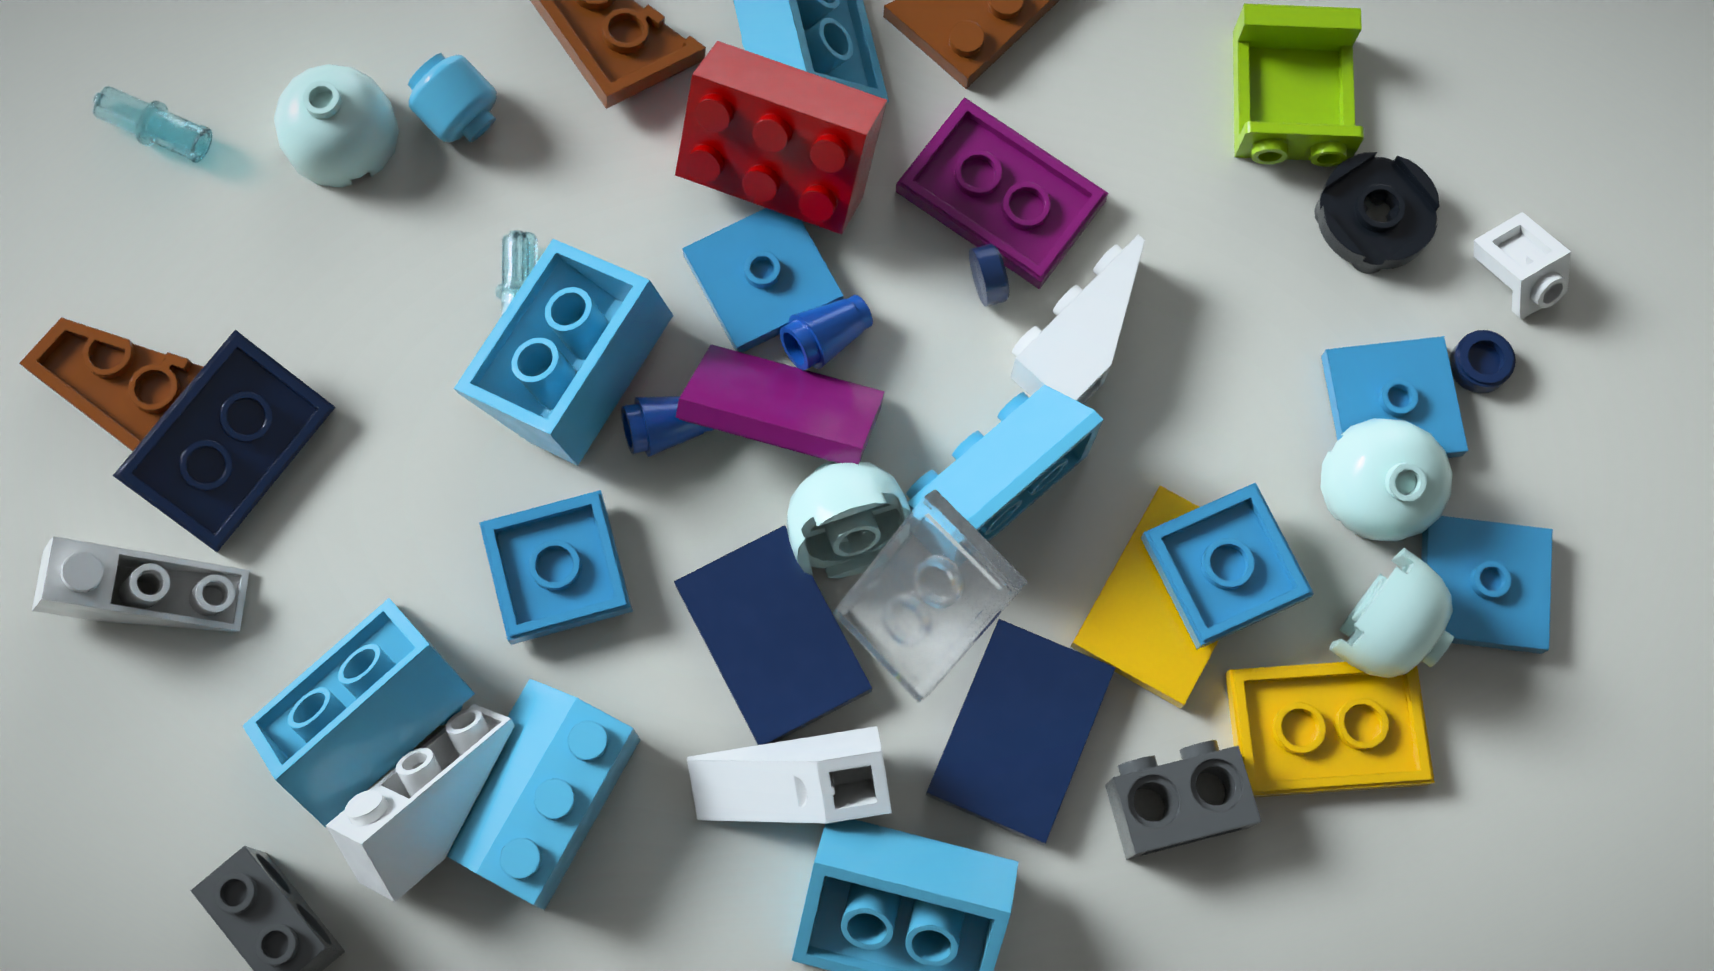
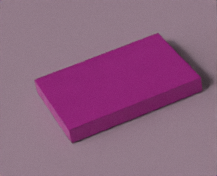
(1001, 192)
(781, 405)

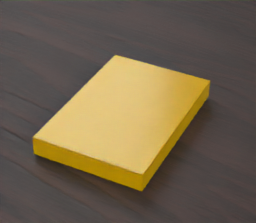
(1137, 622)
(1328, 729)

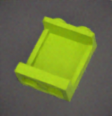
(1295, 84)

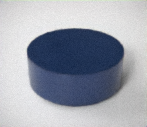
(989, 274)
(1482, 361)

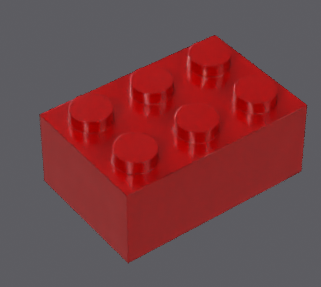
(779, 136)

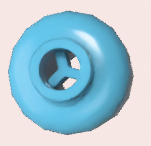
(452, 98)

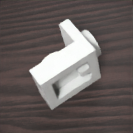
(1526, 262)

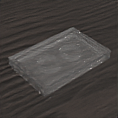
(928, 596)

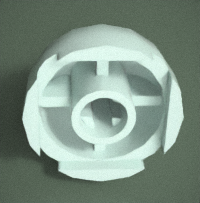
(335, 125)
(1386, 479)
(844, 517)
(1398, 621)

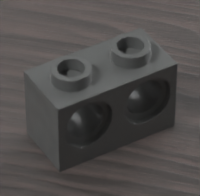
(1185, 813)
(265, 915)

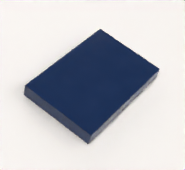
(224, 441)
(772, 637)
(1020, 732)

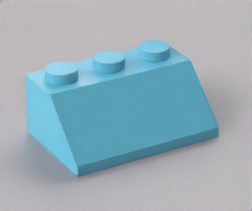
(816, 37)
(566, 350)
(1015, 461)
(356, 712)
(543, 792)
(902, 903)

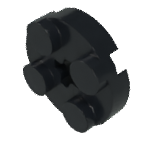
(1368, 242)

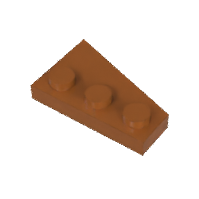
(965, 34)
(619, 44)
(110, 378)

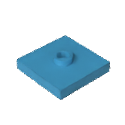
(760, 275)
(1398, 383)
(1226, 565)
(555, 567)
(1495, 581)

